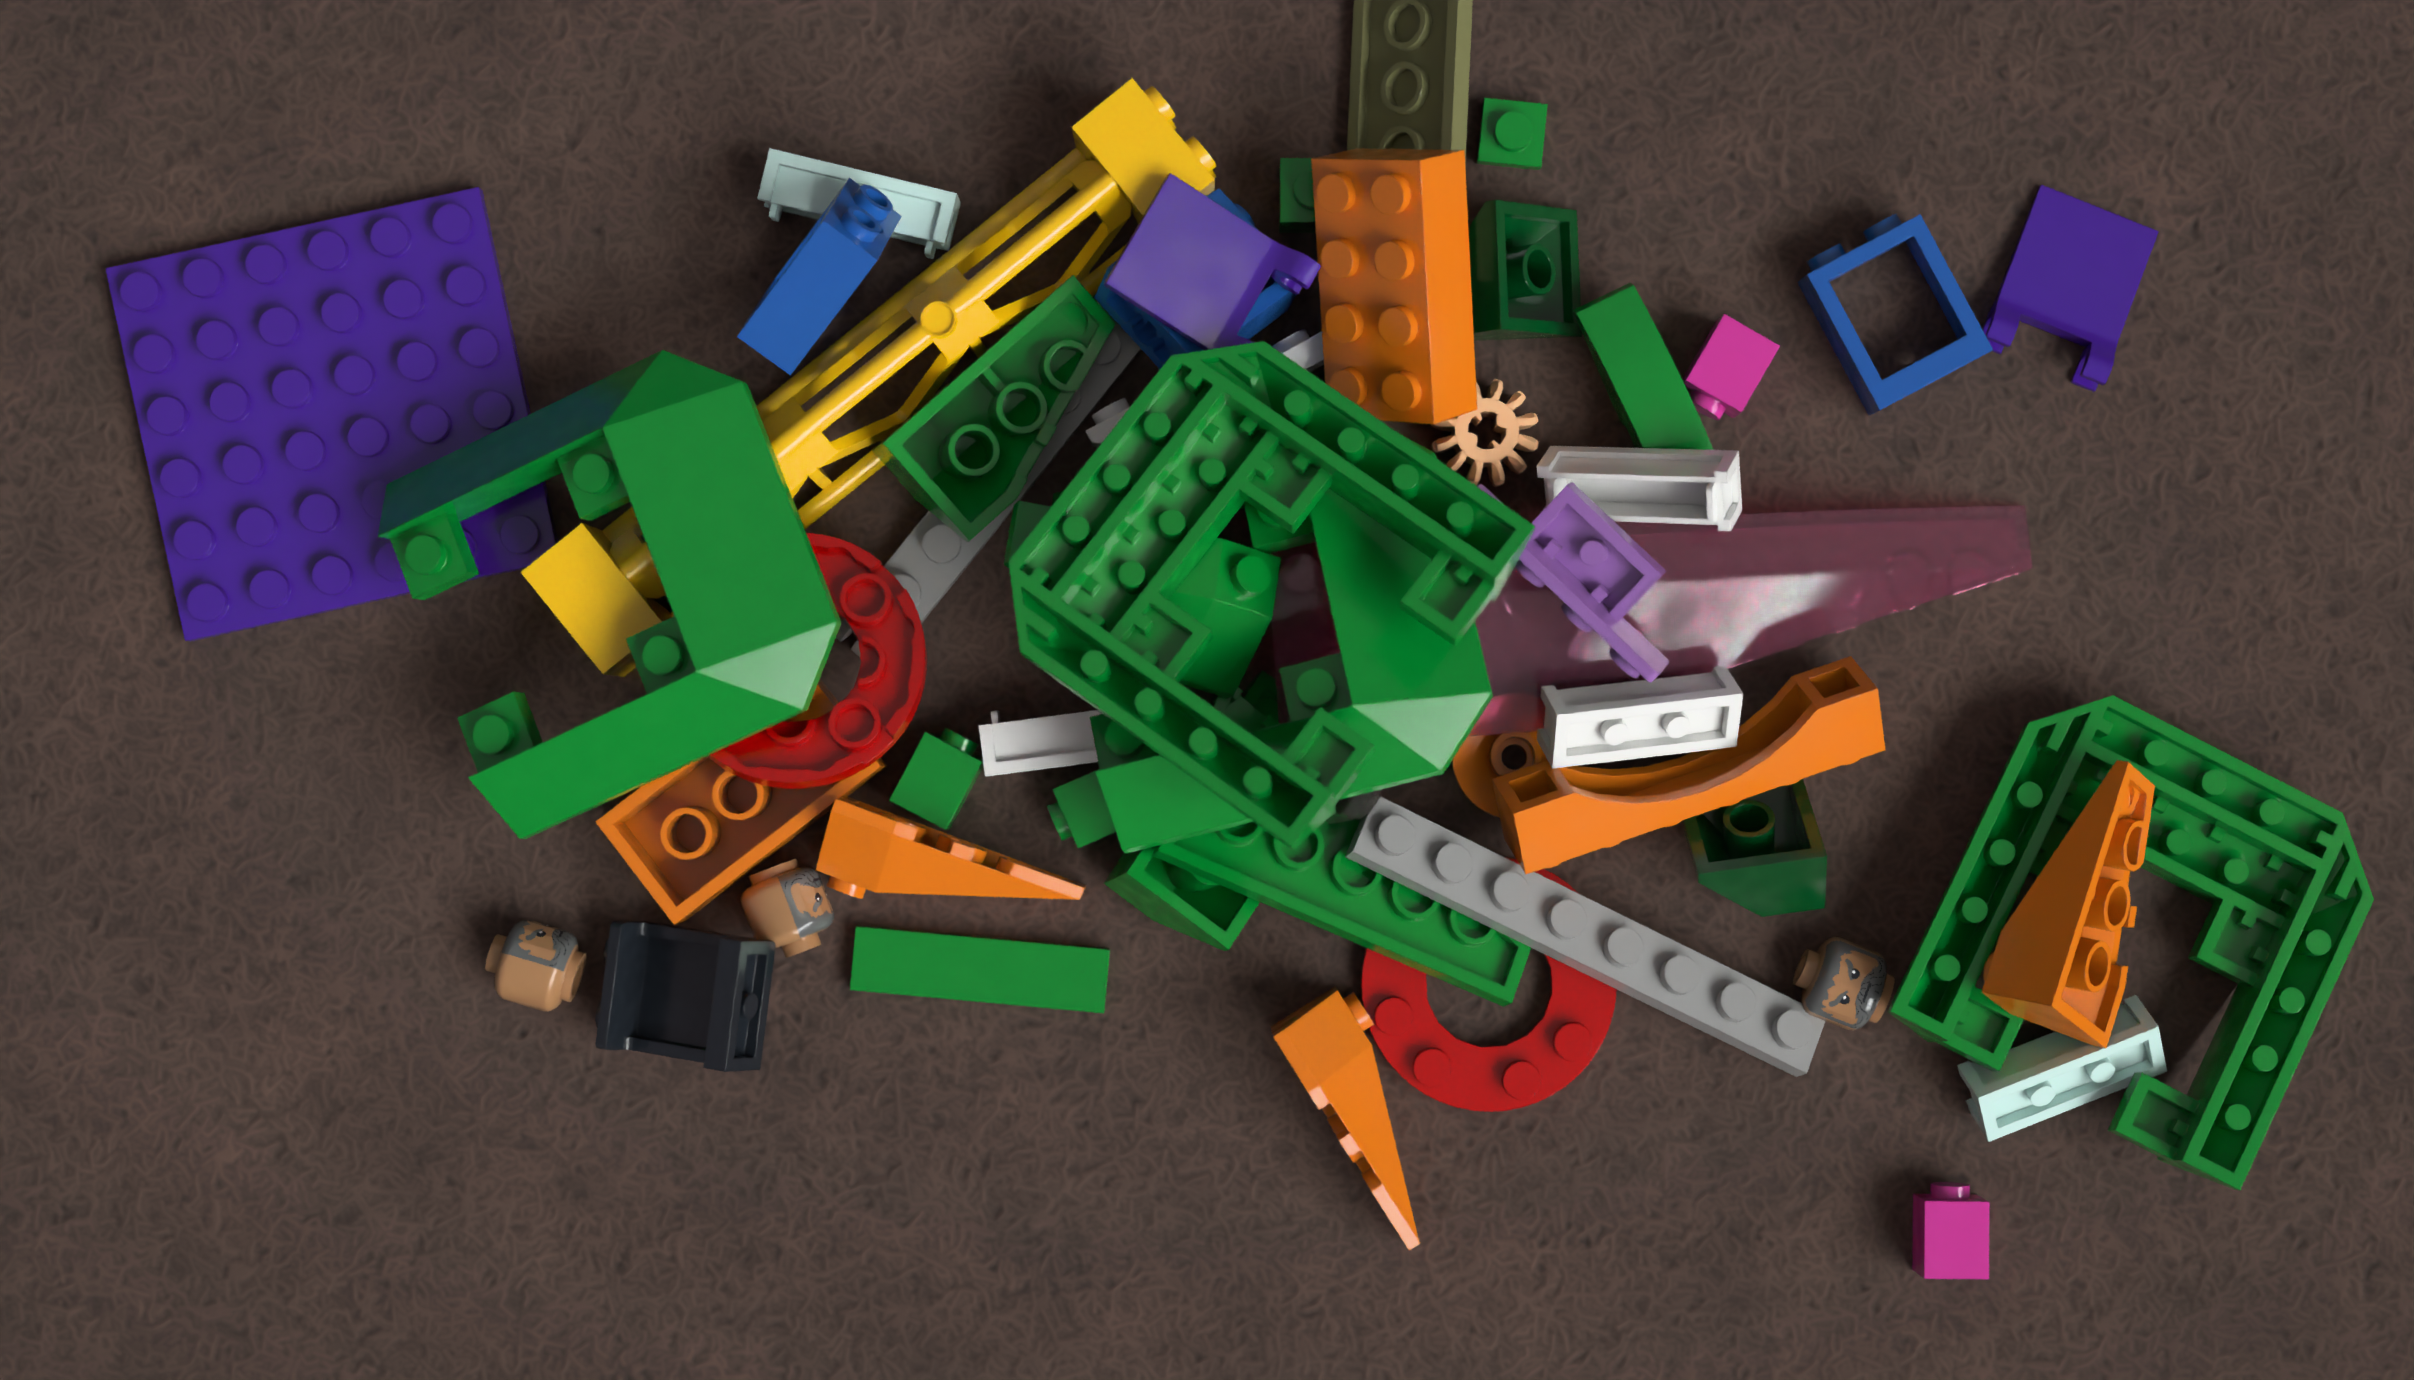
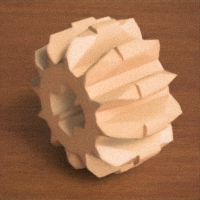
(1503, 422)

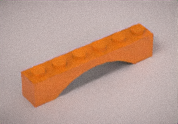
(1805, 729)

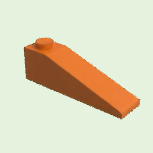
(899, 856)
(2064, 937)

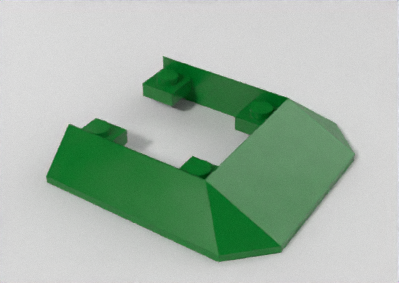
(1153, 501)
(726, 546)
(1388, 684)
(2252, 846)

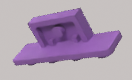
(1595, 574)

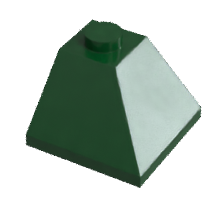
(1524, 272)
(1762, 852)

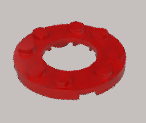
(884, 692)
(1492, 1075)

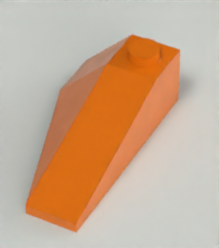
(1341, 1075)

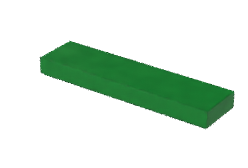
(980, 969)

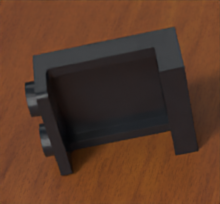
(685, 994)

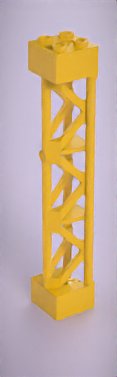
(1124, 150)

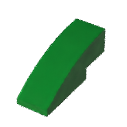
(1640, 373)

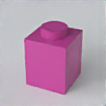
(1728, 368)
(1950, 1233)

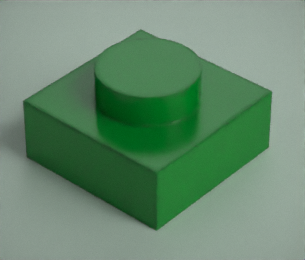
(1512, 134)

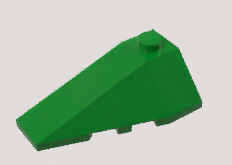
(985, 429)
(1226, 591)
(1183, 898)

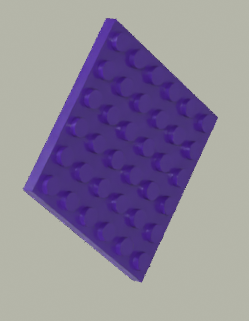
(301, 381)

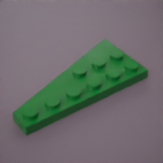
(1348, 898)

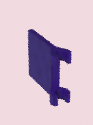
(1202, 266)
(2073, 279)

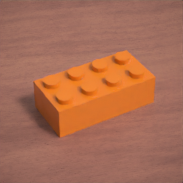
(1396, 281)
(708, 828)

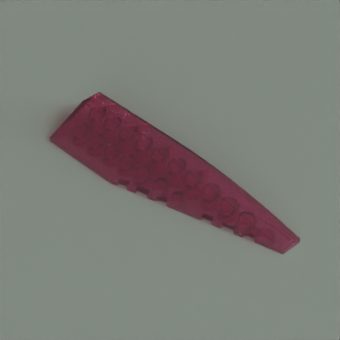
(1717, 604)

